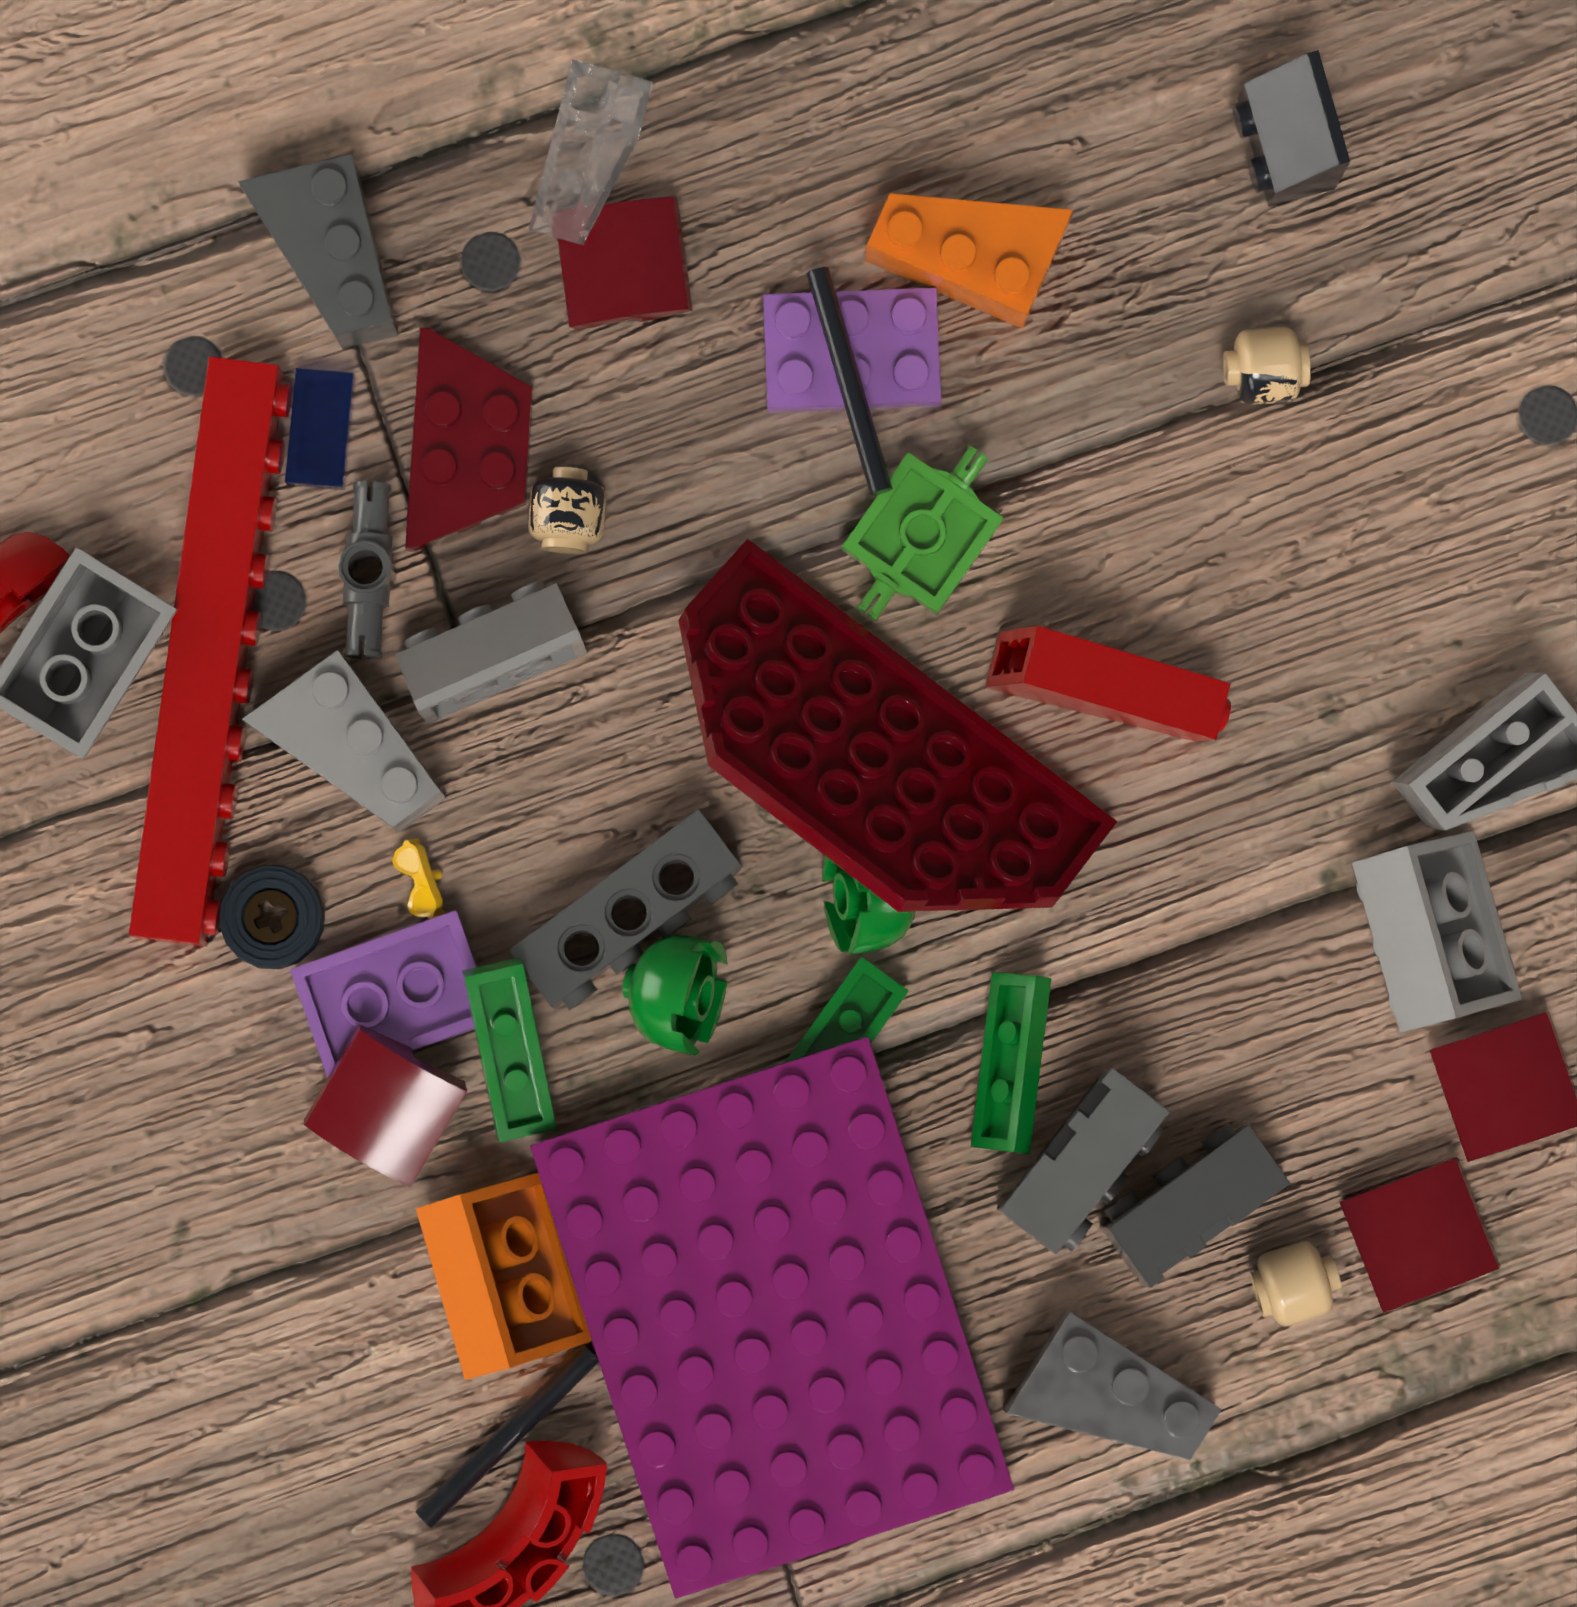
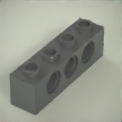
(688, 843)

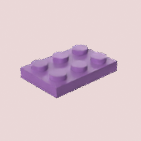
(890, 338)
(395, 984)

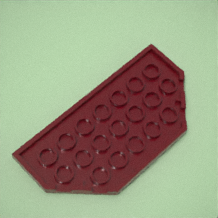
(873, 752)

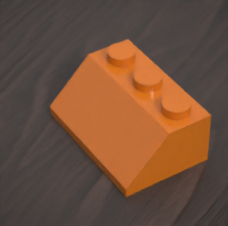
(502, 1276)

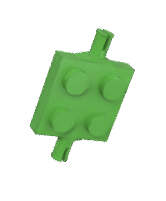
(922, 533)

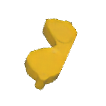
(425, 897)

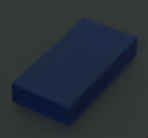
(320, 429)

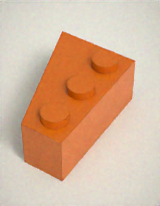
(970, 249)

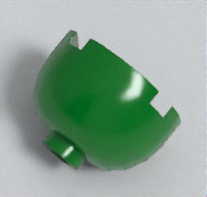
(858, 917)
(677, 992)

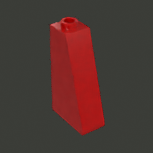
(1108, 683)

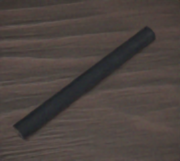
(849, 381)
(507, 1436)

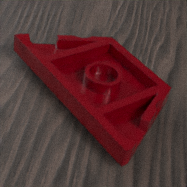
(465, 442)

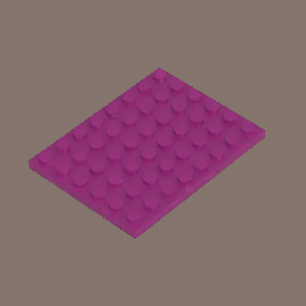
(771, 1317)

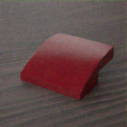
(627, 265)
(1507, 1086)
(385, 1105)
(1420, 1234)

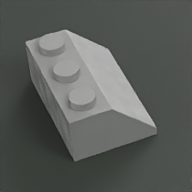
(490, 651)
(81, 652)
(1436, 931)

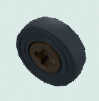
(301, 924)

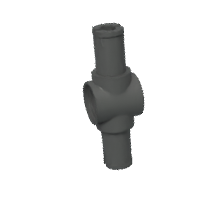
(367, 540)

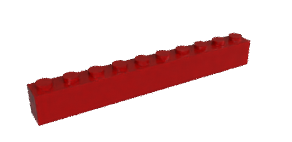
(209, 652)

